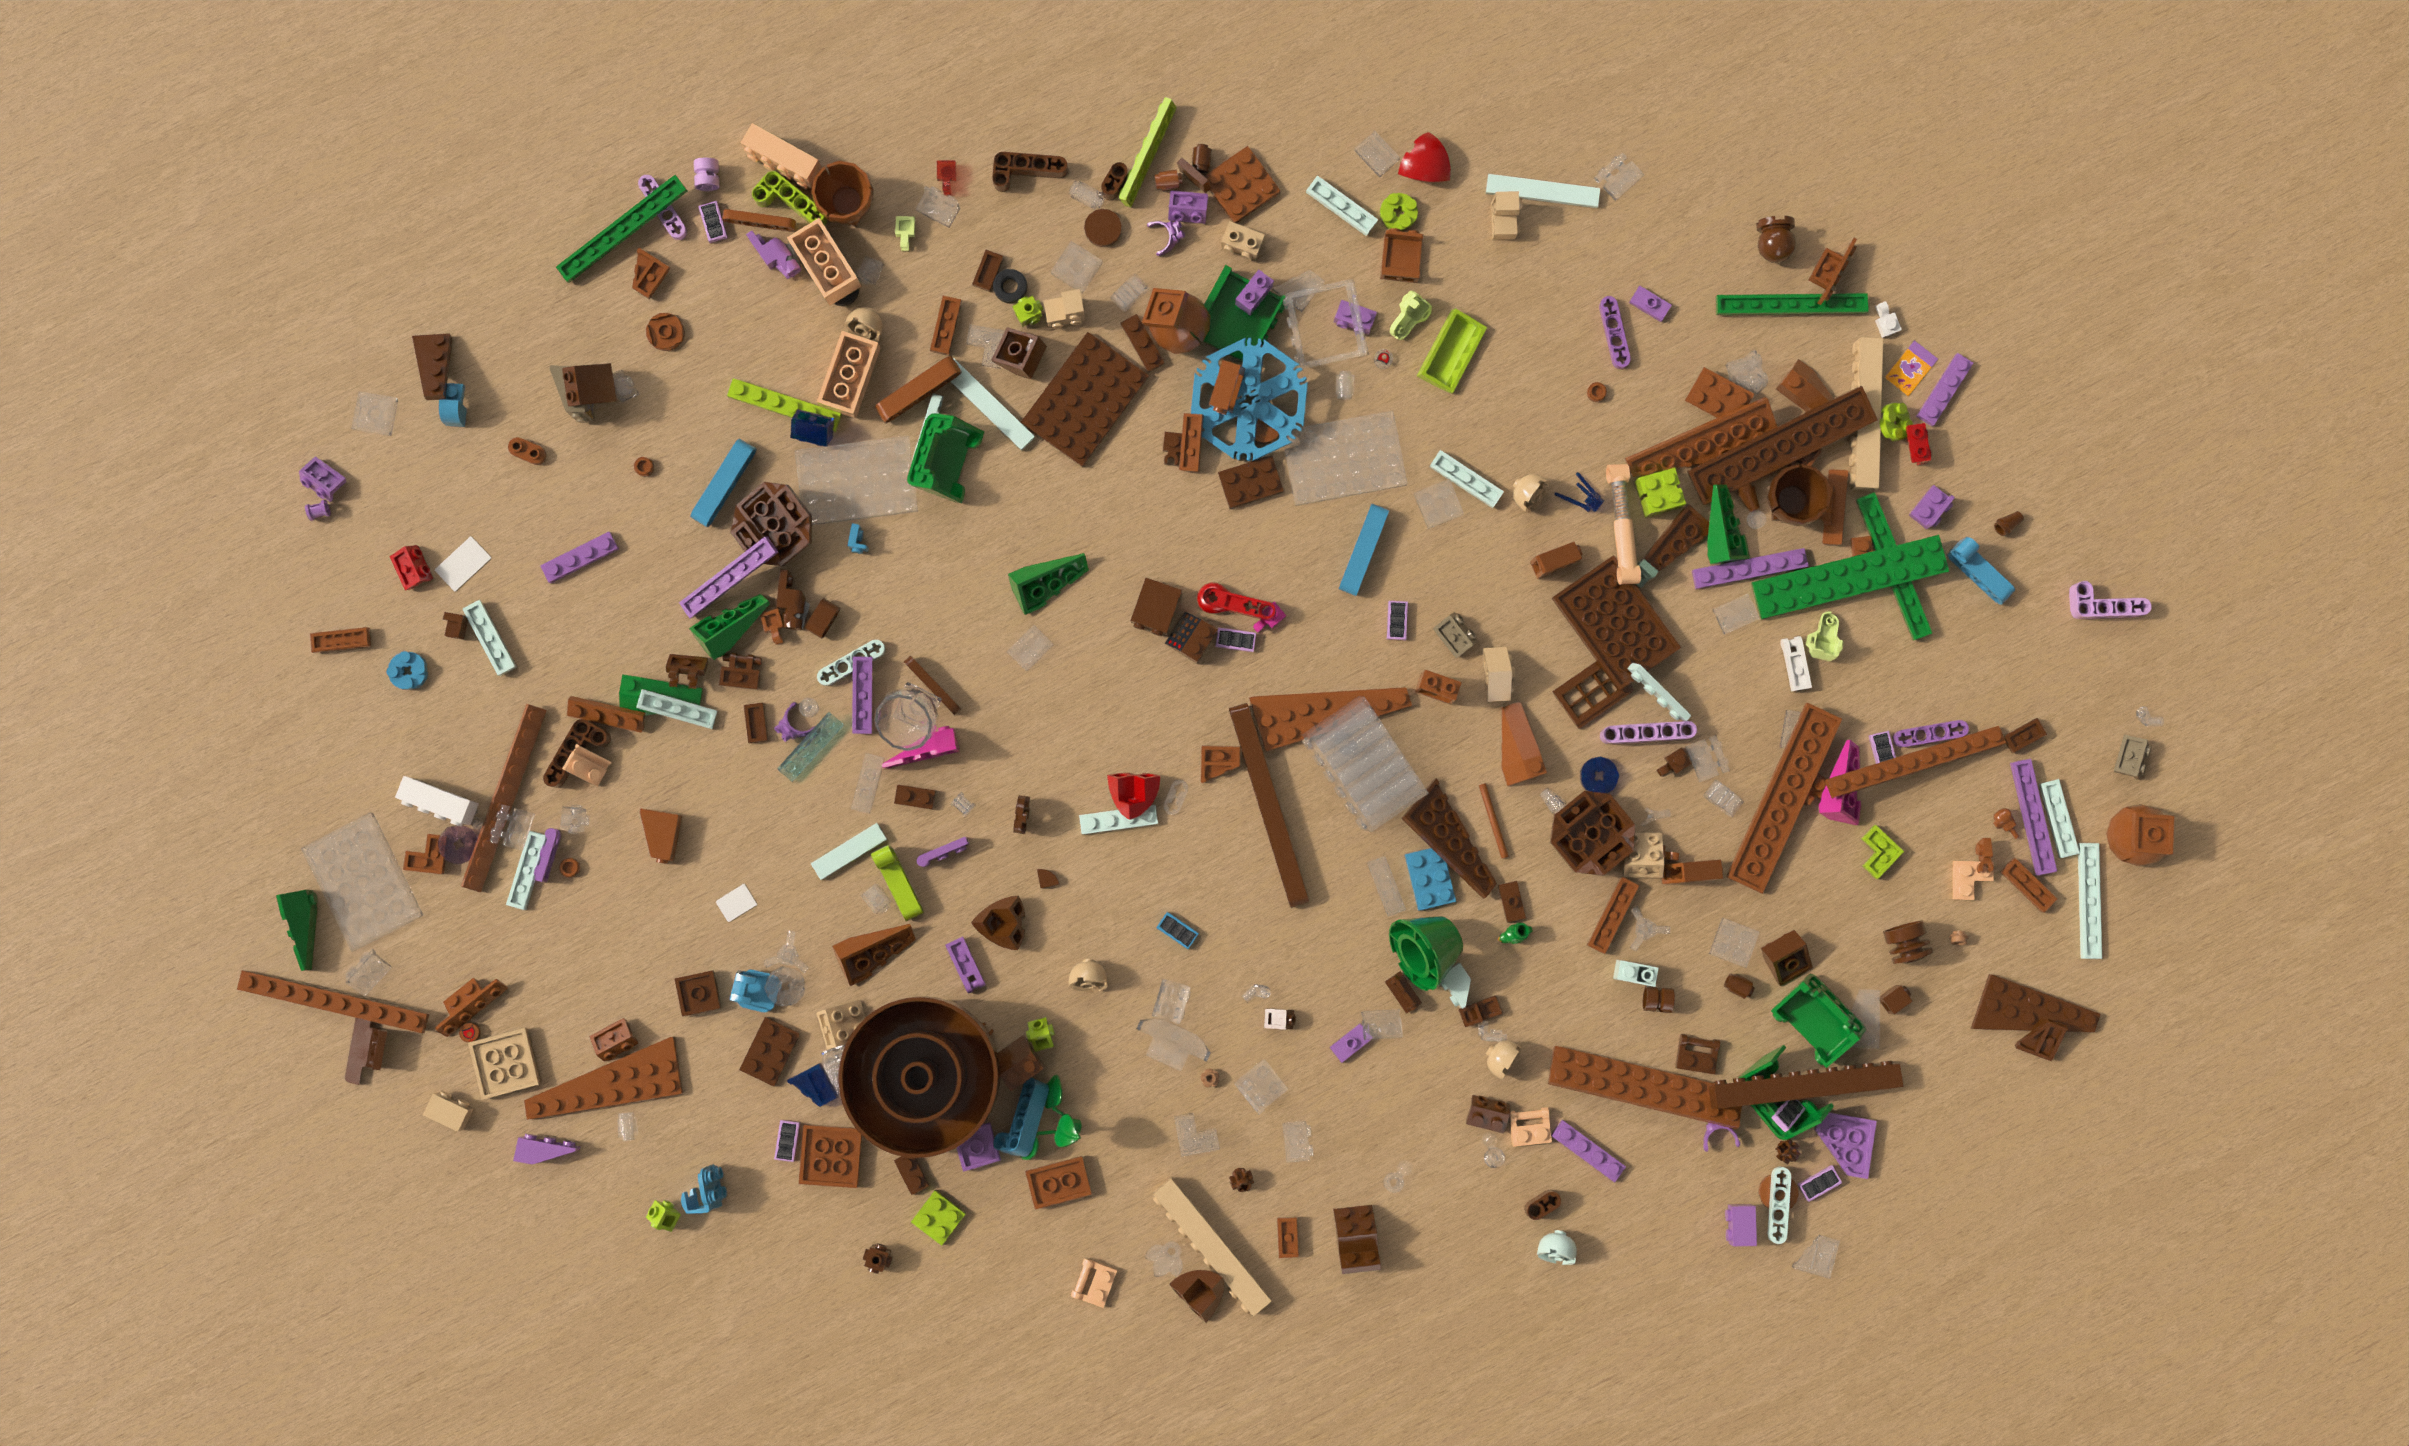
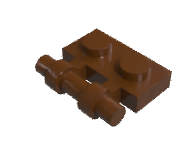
(740, 677)

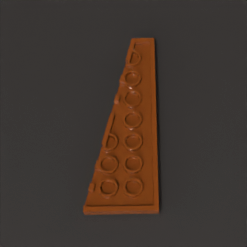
(1705, 440)
(634, 1078)

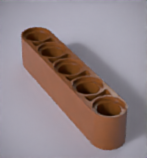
(918, 389)

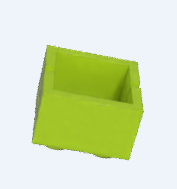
(1660, 491)

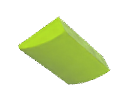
(1451, 351)

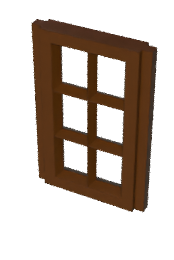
(1595, 710)

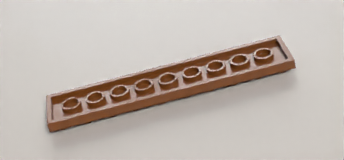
(1784, 798)
(1638, 1086)

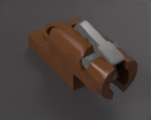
(792, 602)

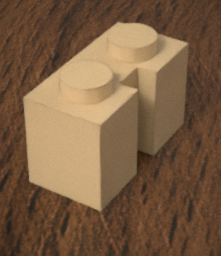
(447, 1111)

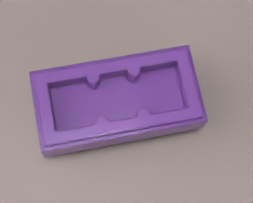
(1650, 303)
(1349, 1043)

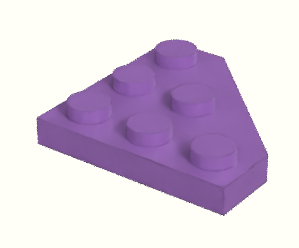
(1849, 1142)

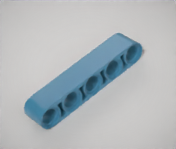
(723, 483)
(1363, 549)

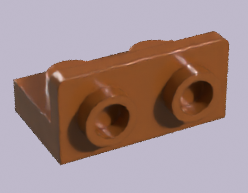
(613, 1040)

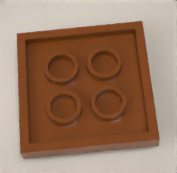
(1241, 185)
(830, 1156)

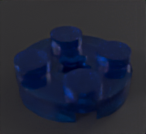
(1588, 775)

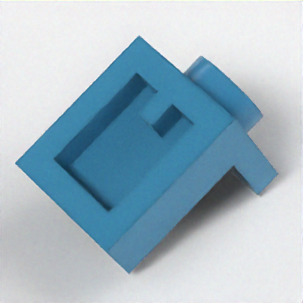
(855, 537)

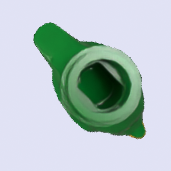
(1515, 933)

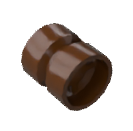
(1658, 999)

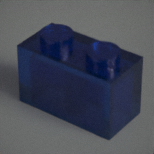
(812, 428)

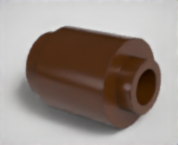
(1201, 158)
(1739, 985)

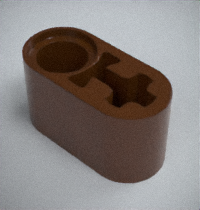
(1119, 182)
(822, 618)
(1544, 1198)

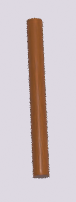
(1493, 820)

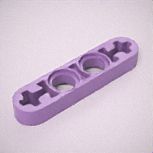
(1614, 332)
(1930, 733)

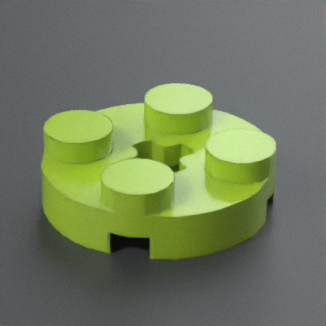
(1396, 201)
(1891, 413)

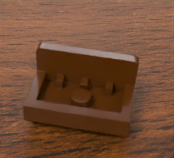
(1488, 1114)

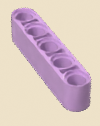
(1657, 732)

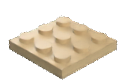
(504, 1063)

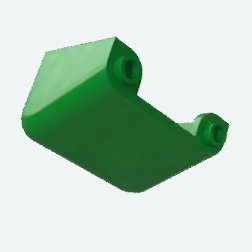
(942, 456)
(1820, 1019)

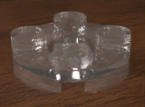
(795, 985)

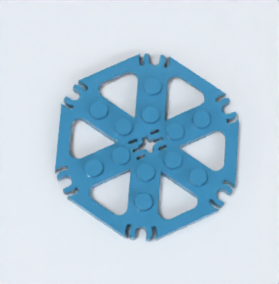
(1263, 410)

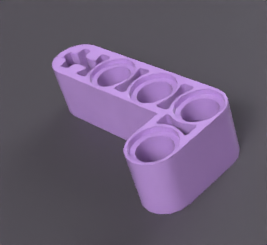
(2110, 605)

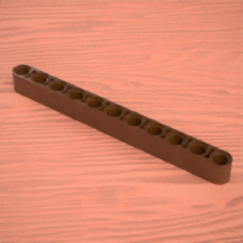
(1268, 805)

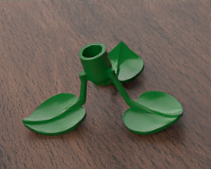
(1067, 1129)

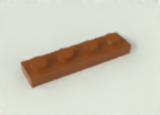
(606, 714)
(1612, 915)

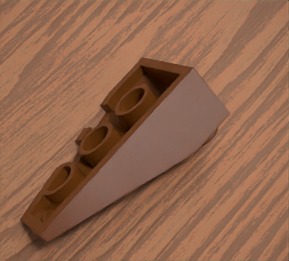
(1804, 387)
(1519, 748)
(865, 952)

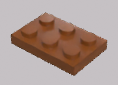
(1717, 394)
(1058, 1182)

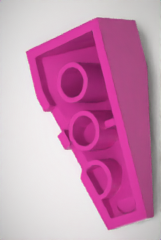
(940, 744)
(1846, 807)

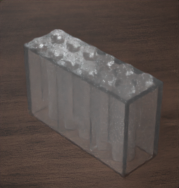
(1364, 764)

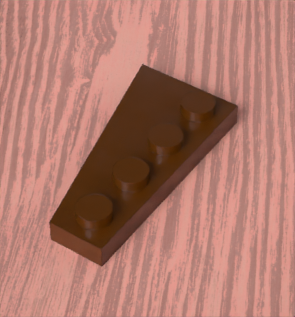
(433, 363)
(1683, 533)

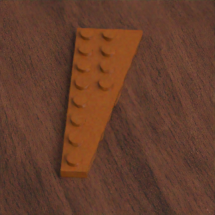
(1288, 716)

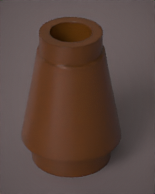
(1749, 497)
(2007, 524)

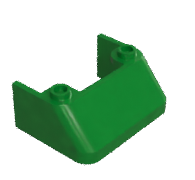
(1809, 1118)

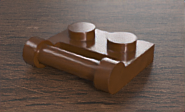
(1696, 1060)

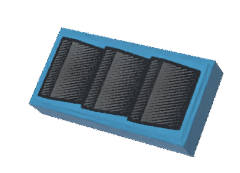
(1177, 930)

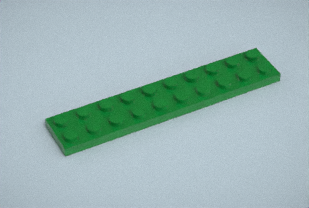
(1849, 577)

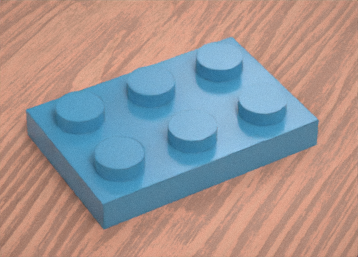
(1429, 879)

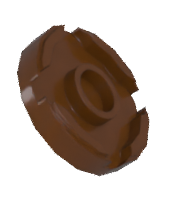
(1103, 227)

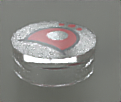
(1383, 358)

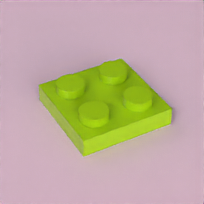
(938, 1217)

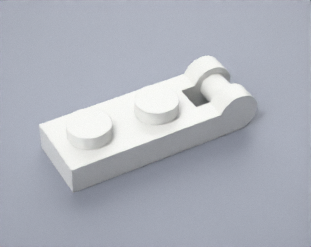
(1796, 664)

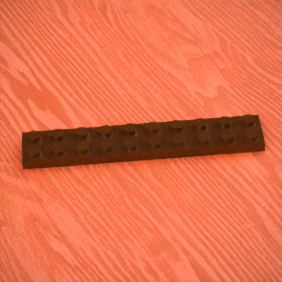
(1784, 444)

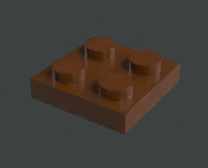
(697, 993)

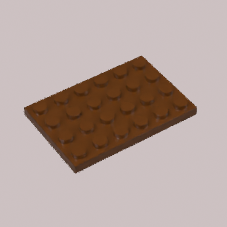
(1085, 399)
(1615, 623)

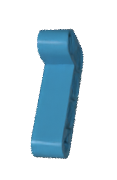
(1982, 573)
(1025, 1121)

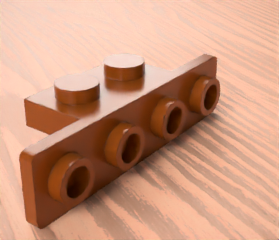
(1828, 269)
(1834, 516)
(467, 1003)

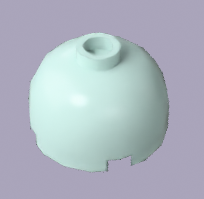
(1557, 1247)

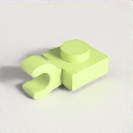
(905, 228)

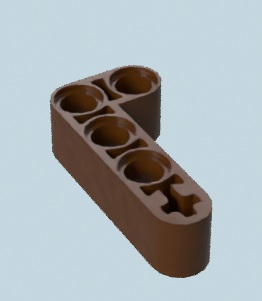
(1029, 170)
(565, 750)

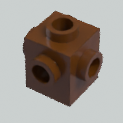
(880, 1251)

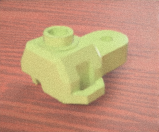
(1413, 311)
(1824, 641)

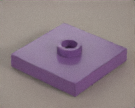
(978, 1149)

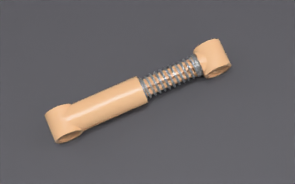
(1628, 569)

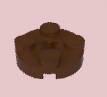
(1022, 814)

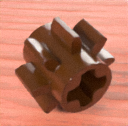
(1788, 1151)
(1241, 1180)

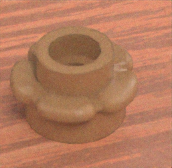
(1958, 938)
(1213, 1082)

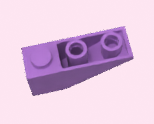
(534, 1150)

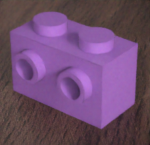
(1741, 1225)

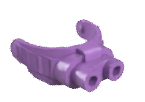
(1175, 234)
(788, 731)
(1710, 1128)

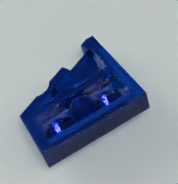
(815, 1085)

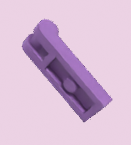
(942, 852)
(547, 855)
(965, 964)

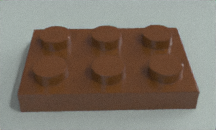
(1250, 482)
(769, 1051)

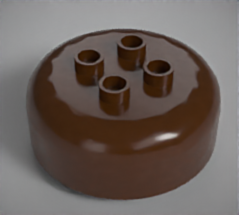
(923, 1078)

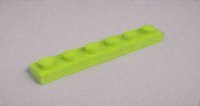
(1145, 157)
(775, 401)

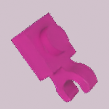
(1267, 612)

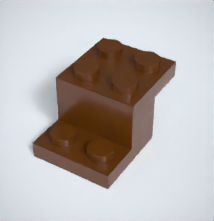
(1357, 1239)

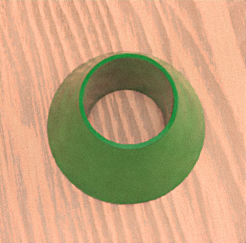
(1426, 949)

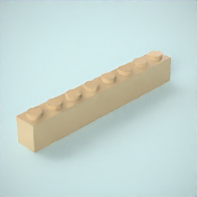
(1866, 441)
(1212, 1246)

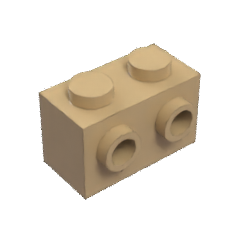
(1242, 241)

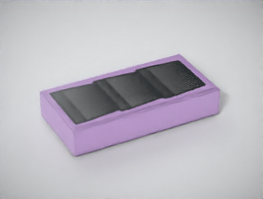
(713, 221)
(1397, 620)
(1235, 639)
(1882, 746)
(1788, 1114)
(787, 1140)
(1819, 1183)

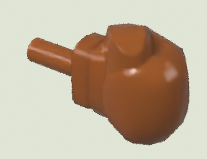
(2005, 820)

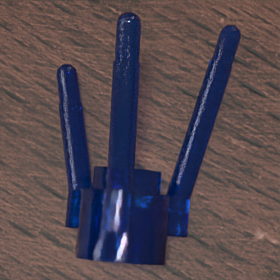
(1593, 499)

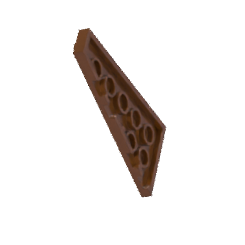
(1445, 833)
(2017, 1007)

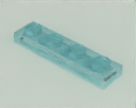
(810, 746)

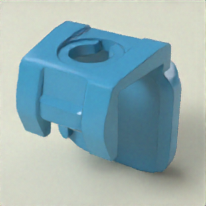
(750, 992)
(710, 1189)

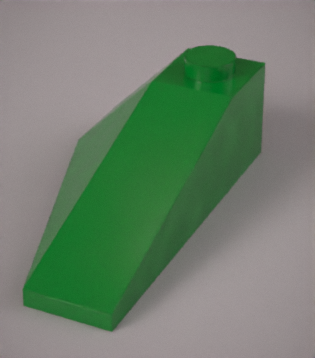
(722, 632)
(632, 686)
(301, 914)

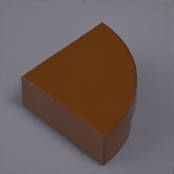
(1047, 878)

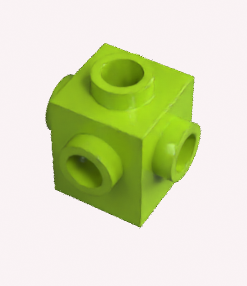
(1022, 311)
(1039, 1030)
(663, 1215)

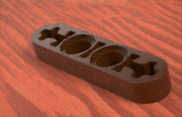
(932, 685)

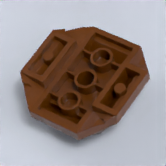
(756, 516)
(1613, 833)

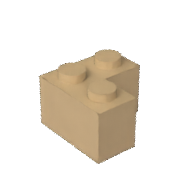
(1504, 213)
(1065, 309)
(1498, 674)

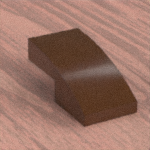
(1480, 1011)

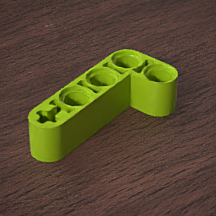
(779, 190)
(897, 881)

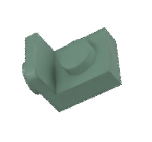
(1647, 572)

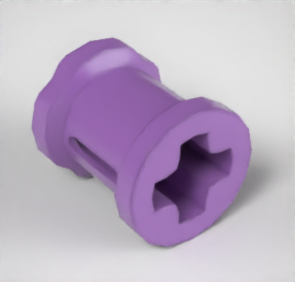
(317, 510)

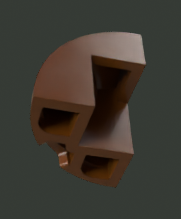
(1002, 922)
(1200, 1290)

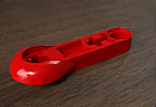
(1231, 602)

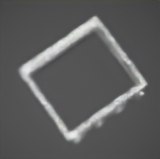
(1356, 318)

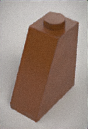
(1556, 559)
(661, 833)
(1692, 871)

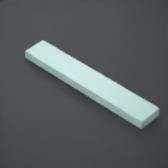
(1544, 190)
(992, 409)
(2090, 901)

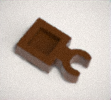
(1172, 445)

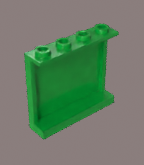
(1231, 323)

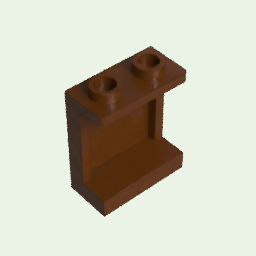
(589, 384)
(1155, 607)

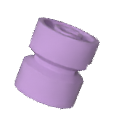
(706, 174)

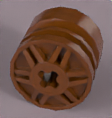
(1908, 942)

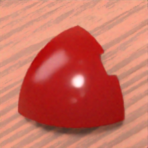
(1426, 161)
(1133, 792)

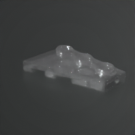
(1867, 1010)

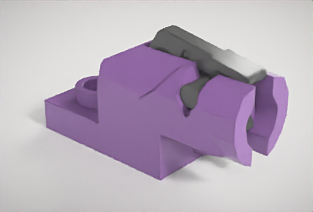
(776, 255)

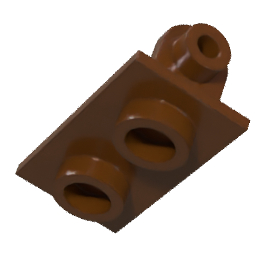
(1403, 992)

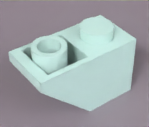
(1635, 973)
(1458, 984)

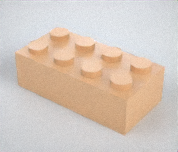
(780, 156)
(824, 261)
(849, 374)

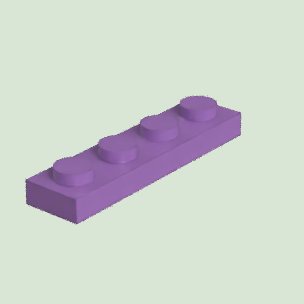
(1944, 389)
(579, 557)
(862, 695)
(1588, 1151)

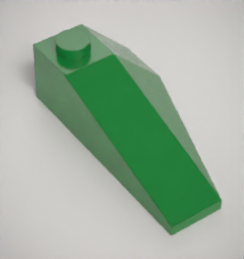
(1724, 538)
(1041, 581)

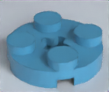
(396, 670)

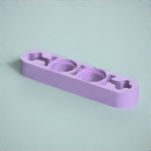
(679, 223)

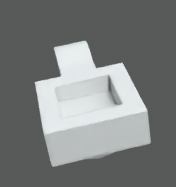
(1887, 323)

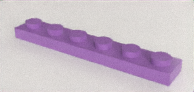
(1749, 568)
(728, 577)
(2033, 817)

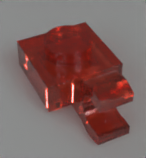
(946, 172)

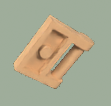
(1530, 1133)
(1100, 1285)

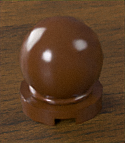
(1776, 239)

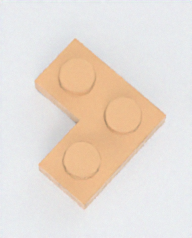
(1964, 876)

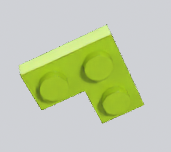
(1884, 849)

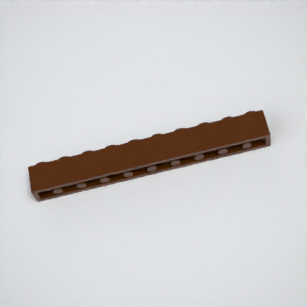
(1805, 1086)

